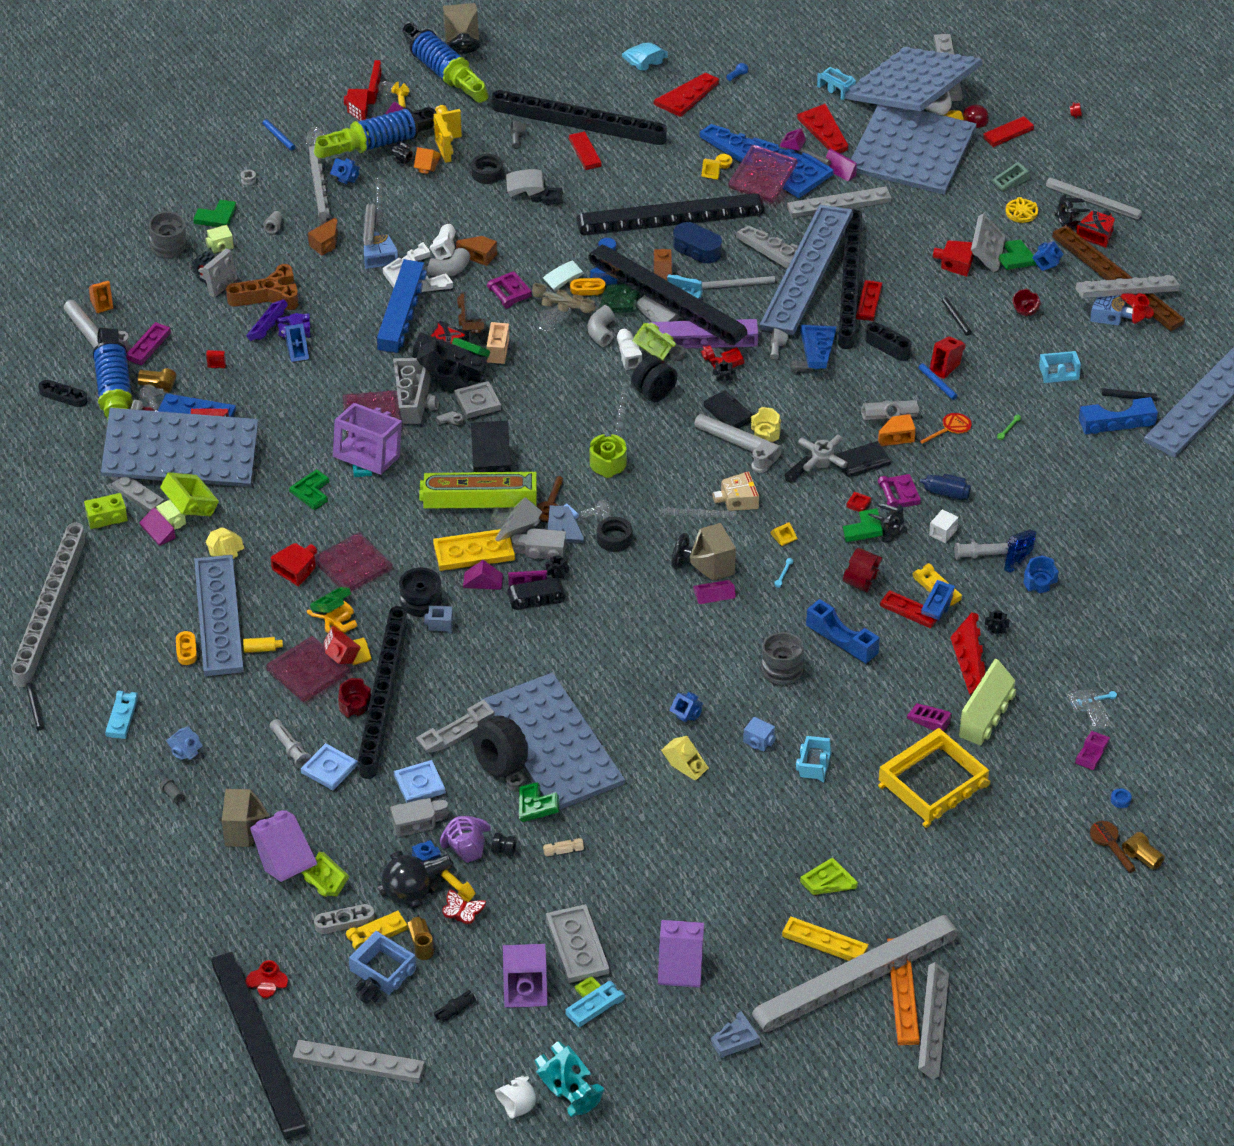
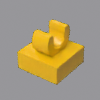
(711, 168)

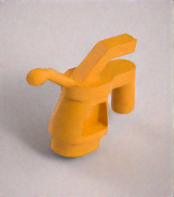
(337, 617)

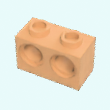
(498, 342)

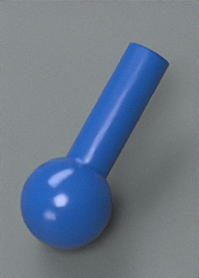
(741, 68)

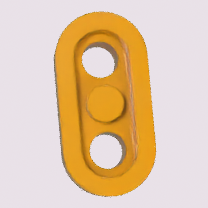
(587, 286)
(186, 648)

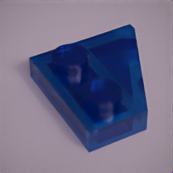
(1018, 547)

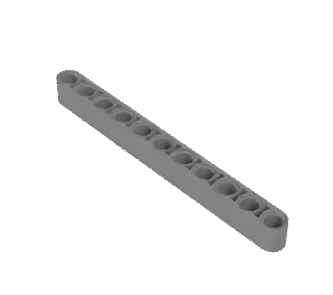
(48, 605)
(854, 973)

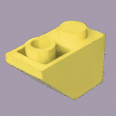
(685, 757)

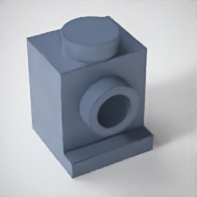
(439, 618)

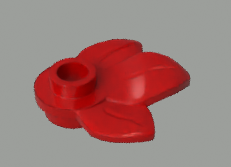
(266, 981)

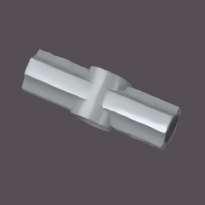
(879, 409)

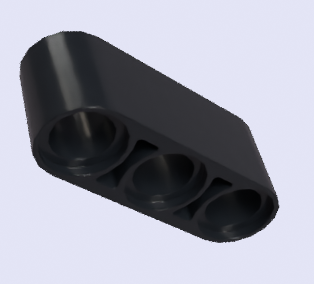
(888, 341)
(536, 593)

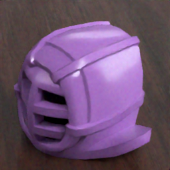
(466, 845)

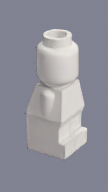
(443, 244)
(629, 351)

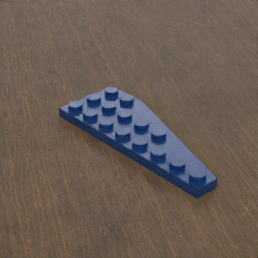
(805, 176)

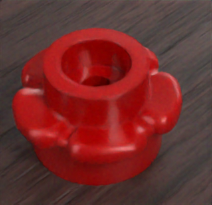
(1076, 110)
(707, 353)

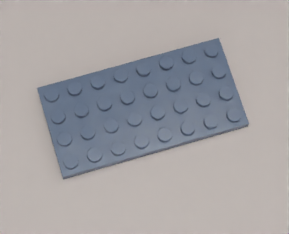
(155, 443)
(561, 745)

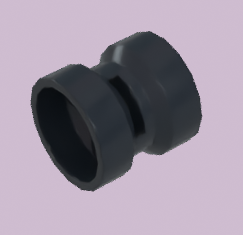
(503, 844)

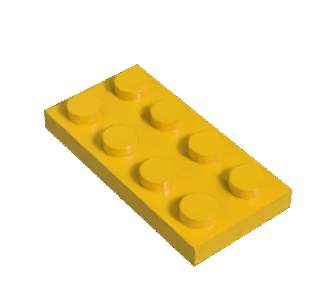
(471, 549)

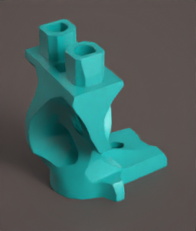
(560, 1068)

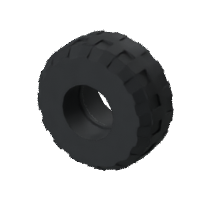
(500, 746)

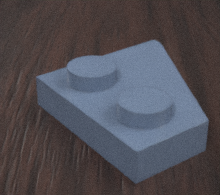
(735, 1037)

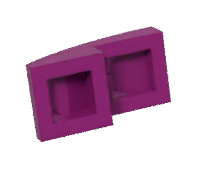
(1092, 750)

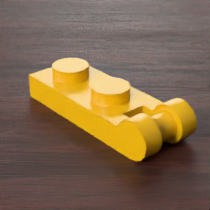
(928, 583)
(387, 926)

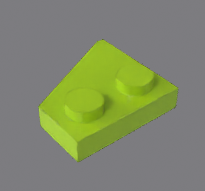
(828, 878)

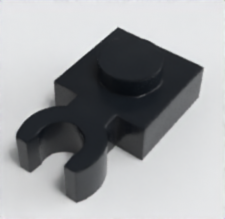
(549, 196)

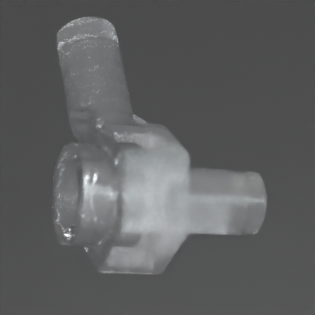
(149, 393)
(602, 509)

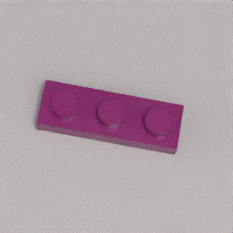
(148, 343)

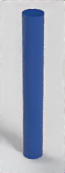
(279, 135)
(935, 379)

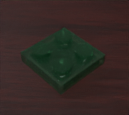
(619, 298)

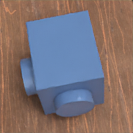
(759, 734)

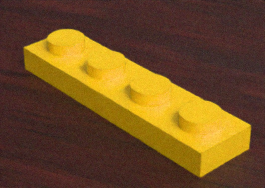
(823, 939)

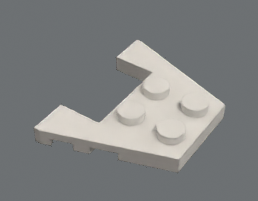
(436, 283)

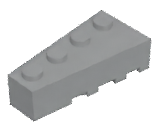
(412, 388)

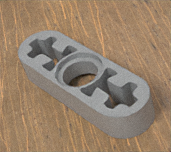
(349, 912)

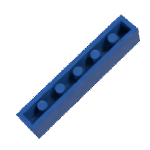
(401, 306)

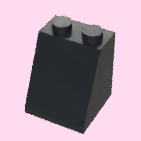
(490, 446)

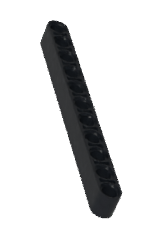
(579, 117)
(670, 214)
(850, 281)
(667, 294)
(382, 692)
(258, 1046)

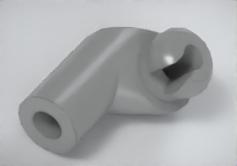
(450, 417)

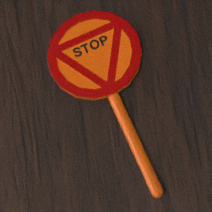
(954, 423)

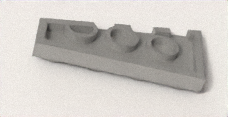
(771, 247)

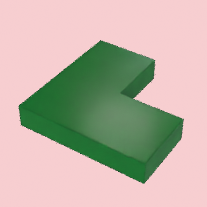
(219, 217)
(1018, 255)
(471, 347)
(308, 489)
(866, 529)
(331, 600)
(534, 805)

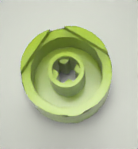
(608, 455)

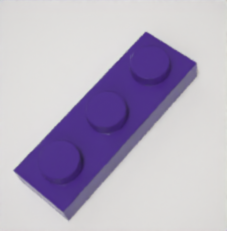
(267, 320)

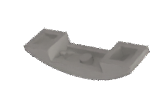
(457, 730)

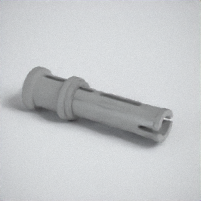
(974, 550)
(293, 748)

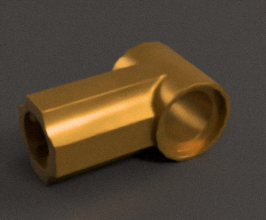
(163, 379)
(1139, 847)
(421, 938)

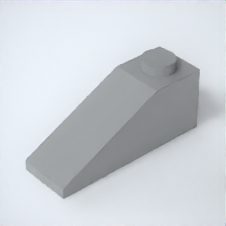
(520, 520)

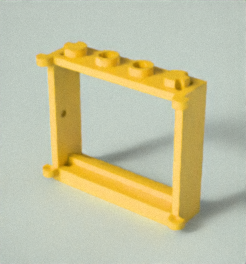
(936, 740)

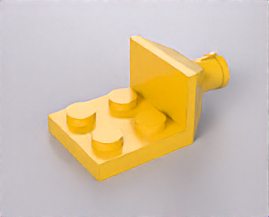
(446, 128)

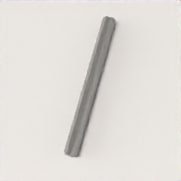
(1094, 198)

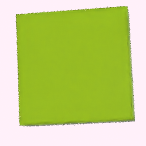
(587, 986)

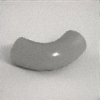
(451, 266)
(597, 324)

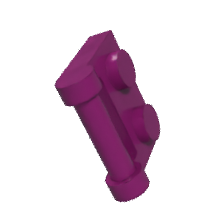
(513, 285)
(904, 489)

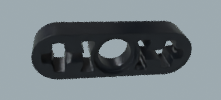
(51, 390)

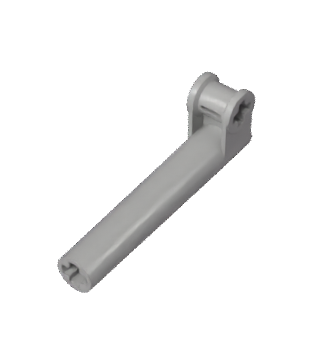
(86, 325)
(762, 450)

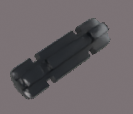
(796, 470)

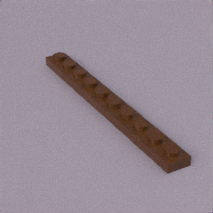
(1111, 271)

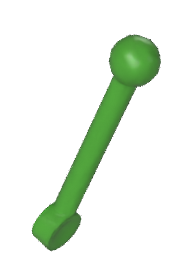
(1001, 436)

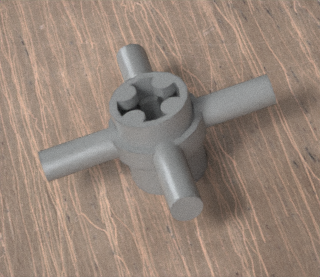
(822, 453)

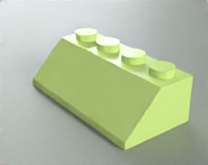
(987, 704)

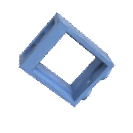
(370, 948)

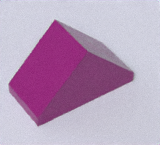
(483, 577)

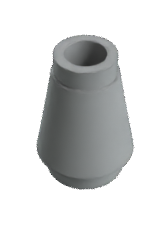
(273, 222)

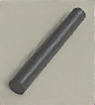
(824, 160)

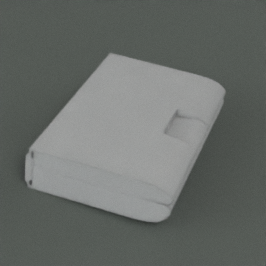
(655, 311)

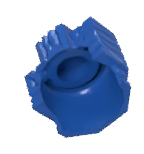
(1040, 574)

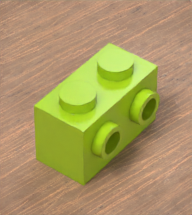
(105, 511)

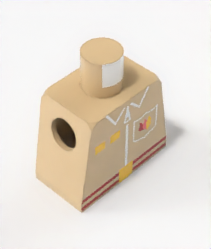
(738, 493)

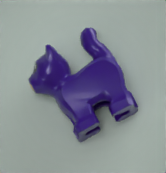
(294, 319)

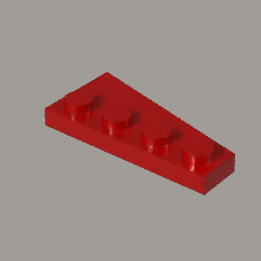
(687, 95)
(824, 128)
(969, 652)

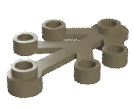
(563, 299)

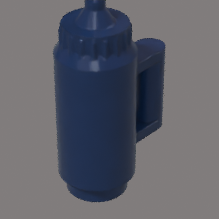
(947, 486)

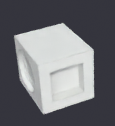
(943, 526)

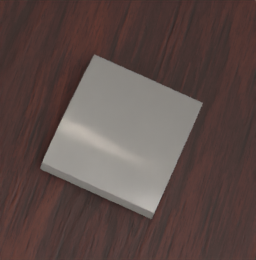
(525, 180)

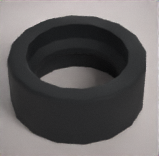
(487, 177)
(614, 544)

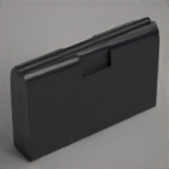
(728, 409)
(864, 458)

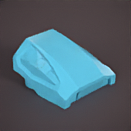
(645, 54)

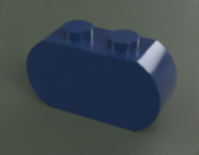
(697, 242)

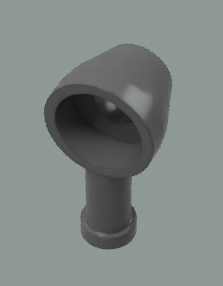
(517, 129)

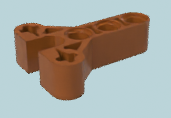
(271, 289)

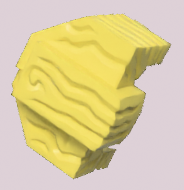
(766, 424)
(224, 542)

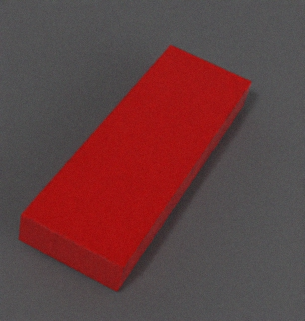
(374, 82)
(1008, 131)
(585, 150)
(869, 300)
(906, 608)

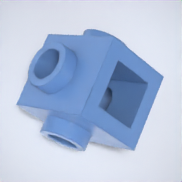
(184, 743)

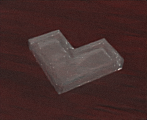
(1088, 701)

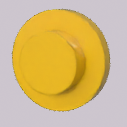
(725, 159)

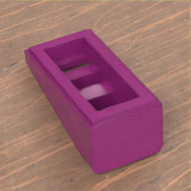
(944, 717)

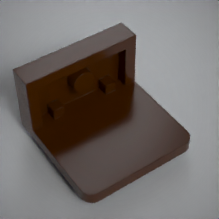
(473, 325)

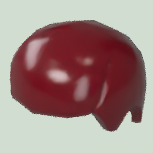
(976, 114)
(1026, 302)

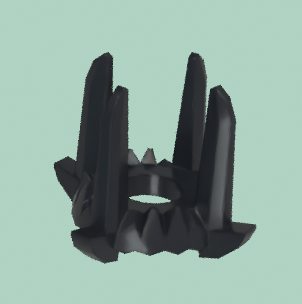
(1066, 218)
(894, 513)

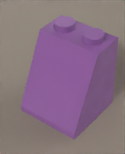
(282, 846)
(680, 953)
(524, 975)

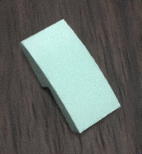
(562, 275)

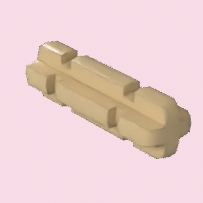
(563, 847)

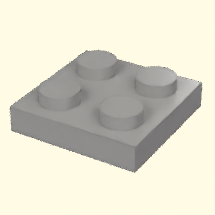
(477, 399)

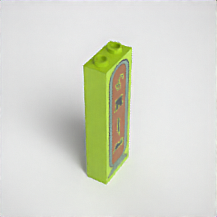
(477, 489)

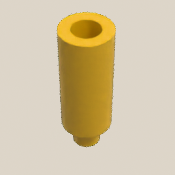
(261, 644)

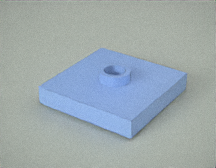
(329, 766)
(419, 782)

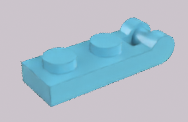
(121, 715)
(594, 1003)

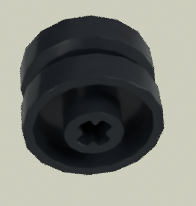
(654, 378)
(419, 590)

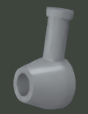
(778, 339)

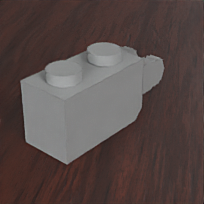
(540, 543)
(418, 816)

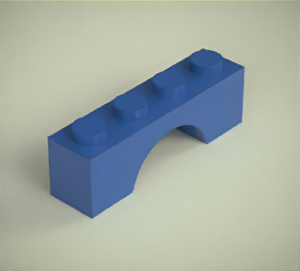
(1096, 419)
(825, 621)

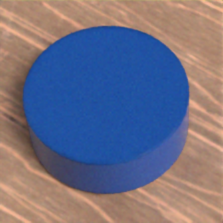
(608, 242)
(1121, 798)

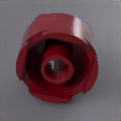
(862, 569)

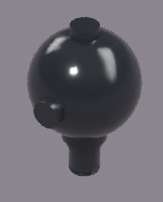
(410, 878)

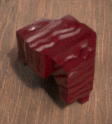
(353, 697)

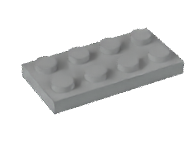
(577, 943)

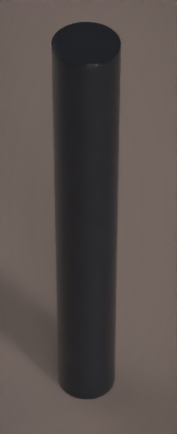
(956, 316)
(1128, 394)
(35, 706)

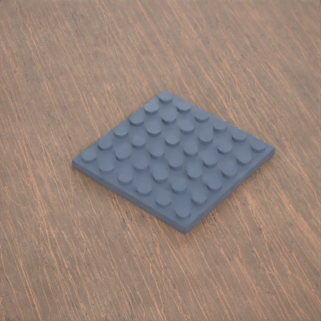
(913, 78)
(913, 147)

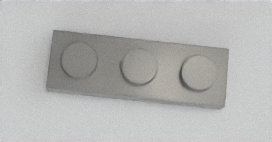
(137, 493)

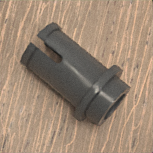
(799, 366)
(168, 786)

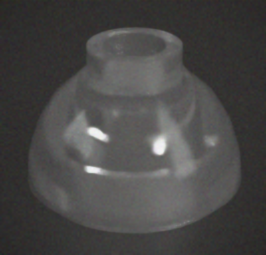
(312, 135)

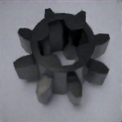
(402, 153)
(721, 373)
(557, 567)
(997, 622)
(368, 990)

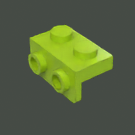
(653, 341)
(326, 876)

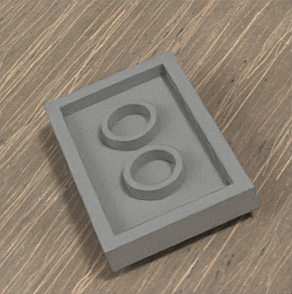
(988, 242)

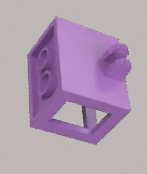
(371, 439)

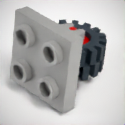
(215, 271)

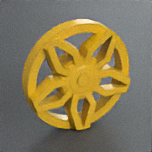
(1021, 210)

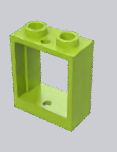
(178, 490)

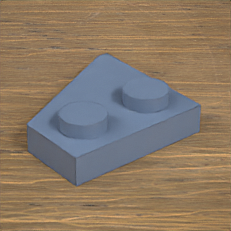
(563, 520)

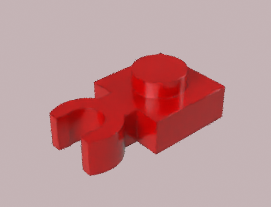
(729, 356)

